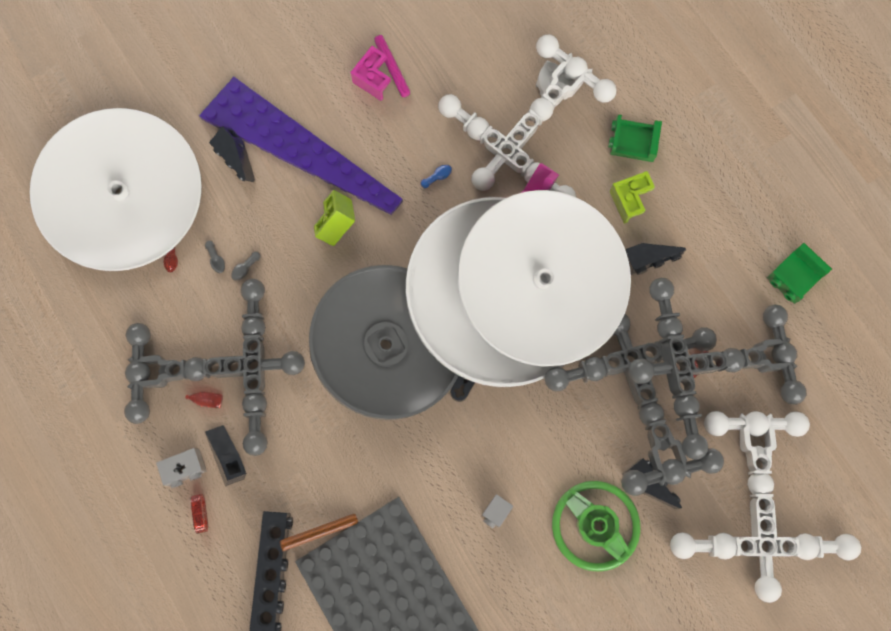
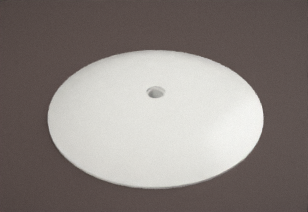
(78, 182)
(583, 271)

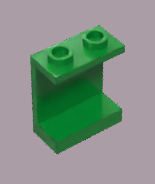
(798, 273)

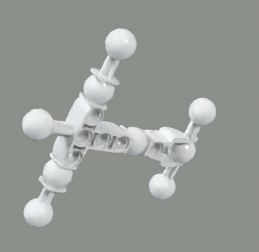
(539, 111)
(761, 486)

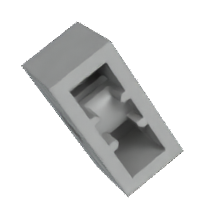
(170, 468)
(496, 511)

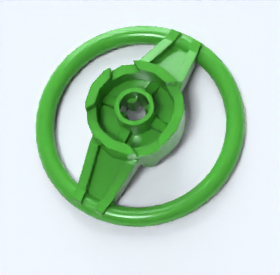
(587, 514)

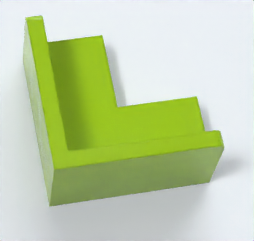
(627, 192)
(336, 219)

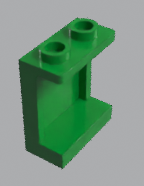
(635, 139)

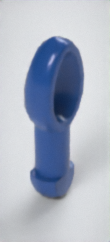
(440, 173)

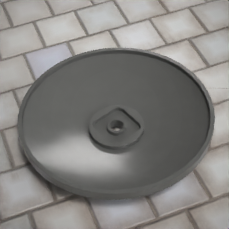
(348, 351)

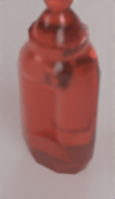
(206, 399)

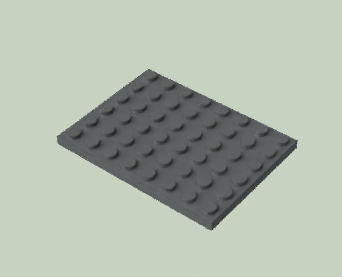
(383, 578)

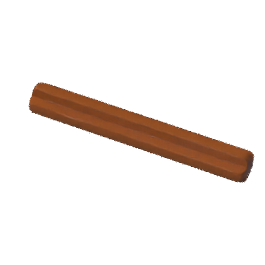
(318, 532)

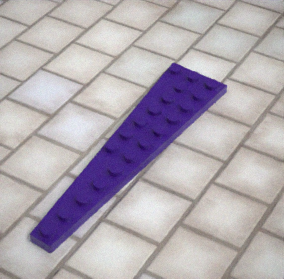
(276, 133)

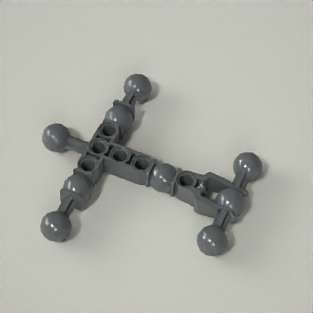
(730, 360)
(197, 369)
(650, 413)

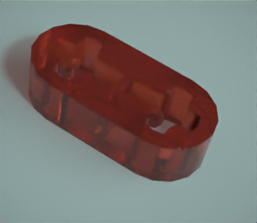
(199, 513)

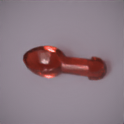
(171, 261)

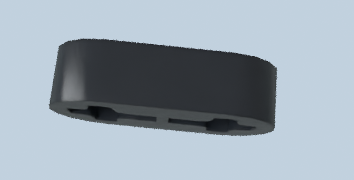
(467, 389)

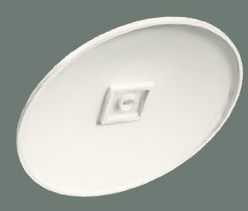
(438, 308)

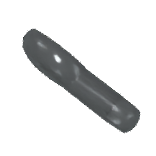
(216, 261)
(242, 269)

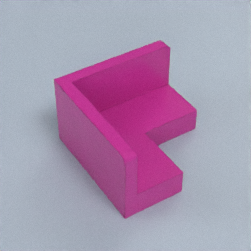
(368, 76)
(542, 179)

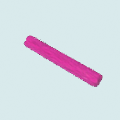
(392, 66)

